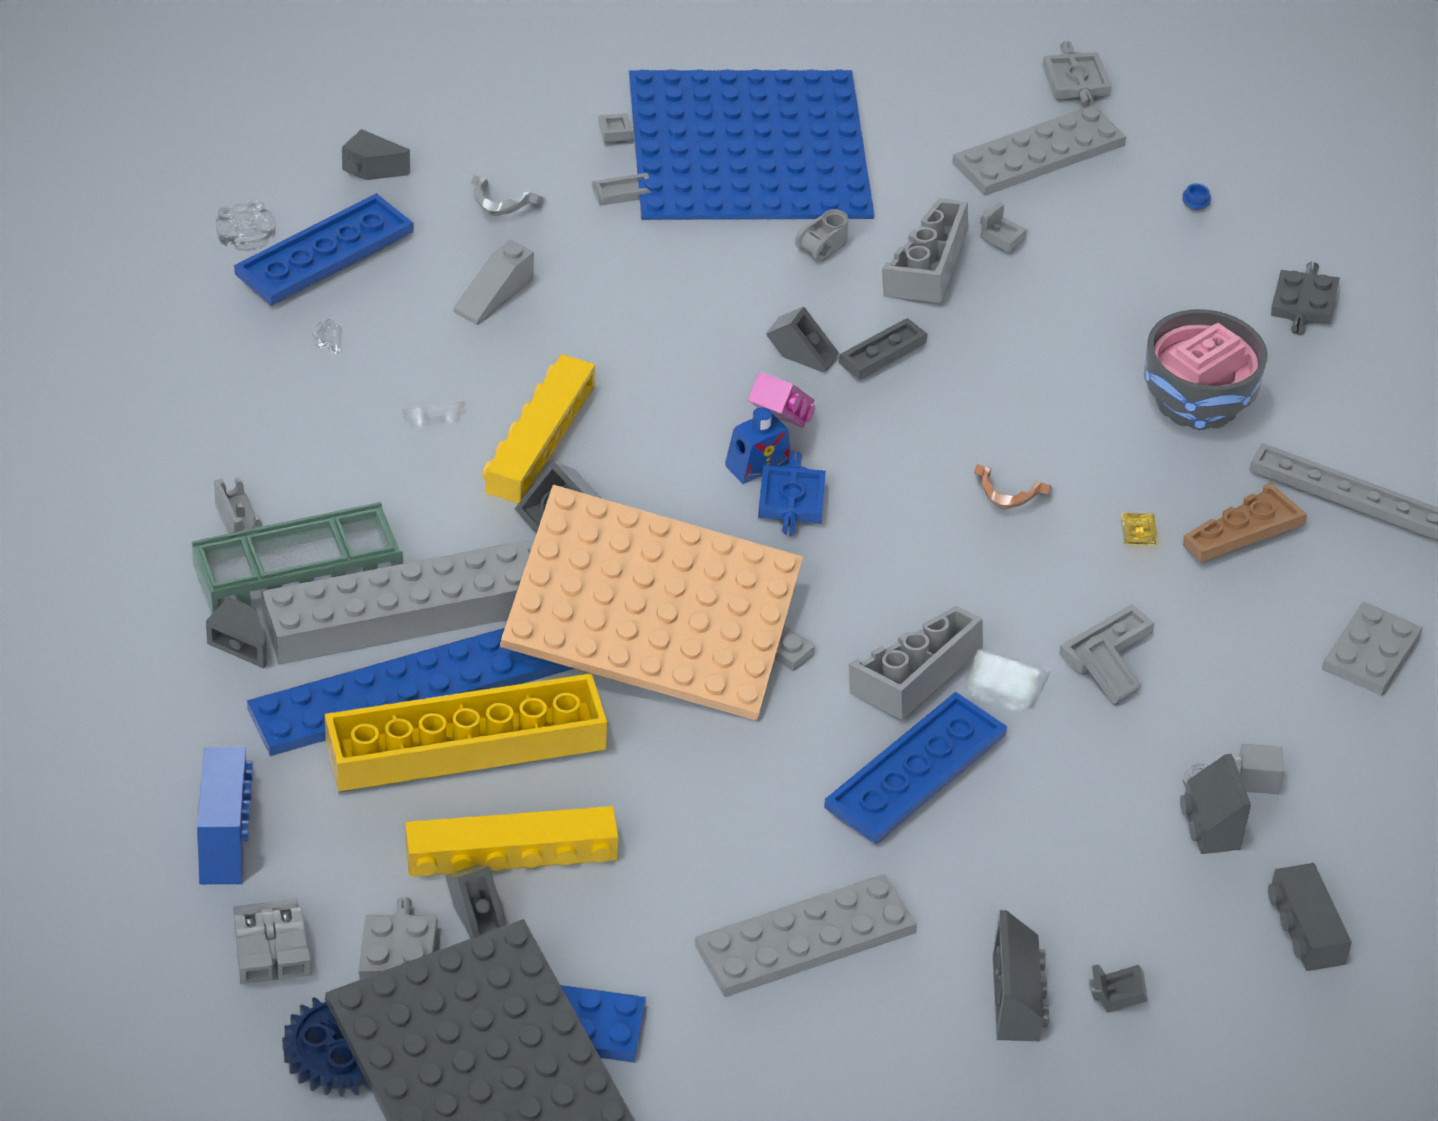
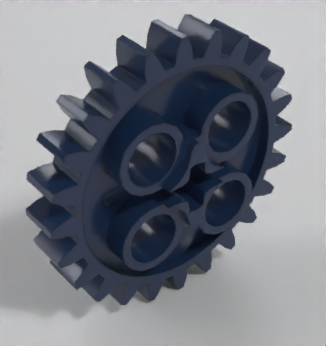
(320, 1052)

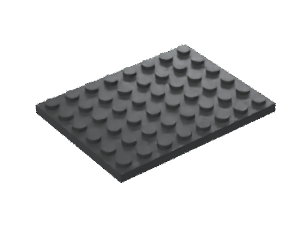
(475, 1037)

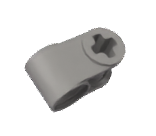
(824, 234)

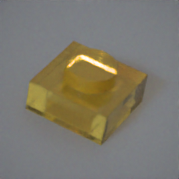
(1139, 528)

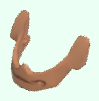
(1006, 501)

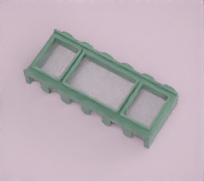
(293, 552)

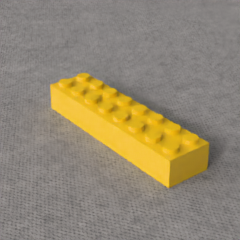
(465, 732)

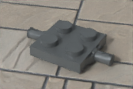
(1305, 297)

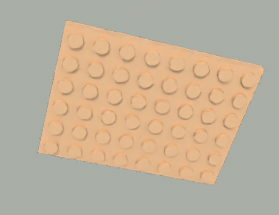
(652, 602)

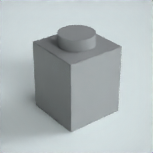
(1260, 768)

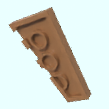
(1251, 522)

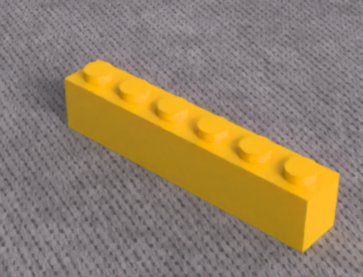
(539, 428)
(511, 840)

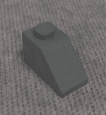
(374, 157)
(802, 340)
(238, 631)
(476, 899)

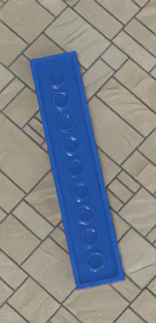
(477, 663)

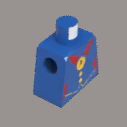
(757, 443)

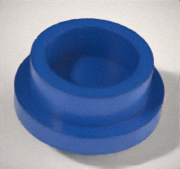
(1196, 196)

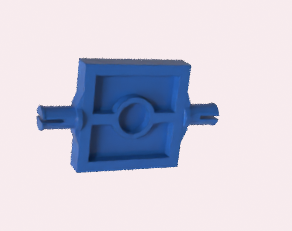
(792, 493)

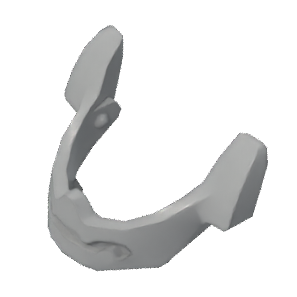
(503, 208)

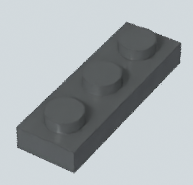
(883, 348)

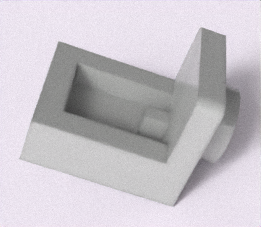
(1000, 230)

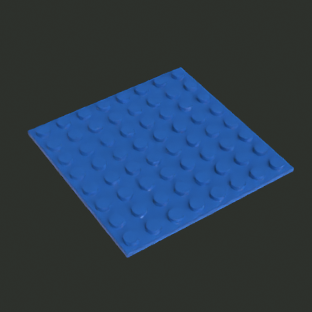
(748, 144)

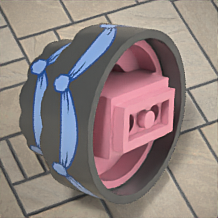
(1204, 367)

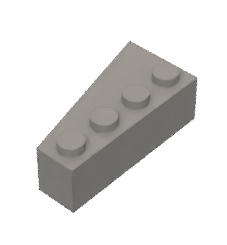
(929, 257)
(918, 663)

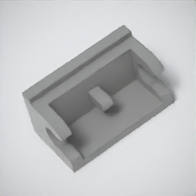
(235, 507)

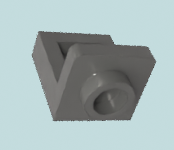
(1118, 988)

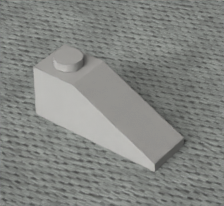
(496, 282)

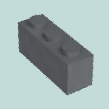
(1309, 917)

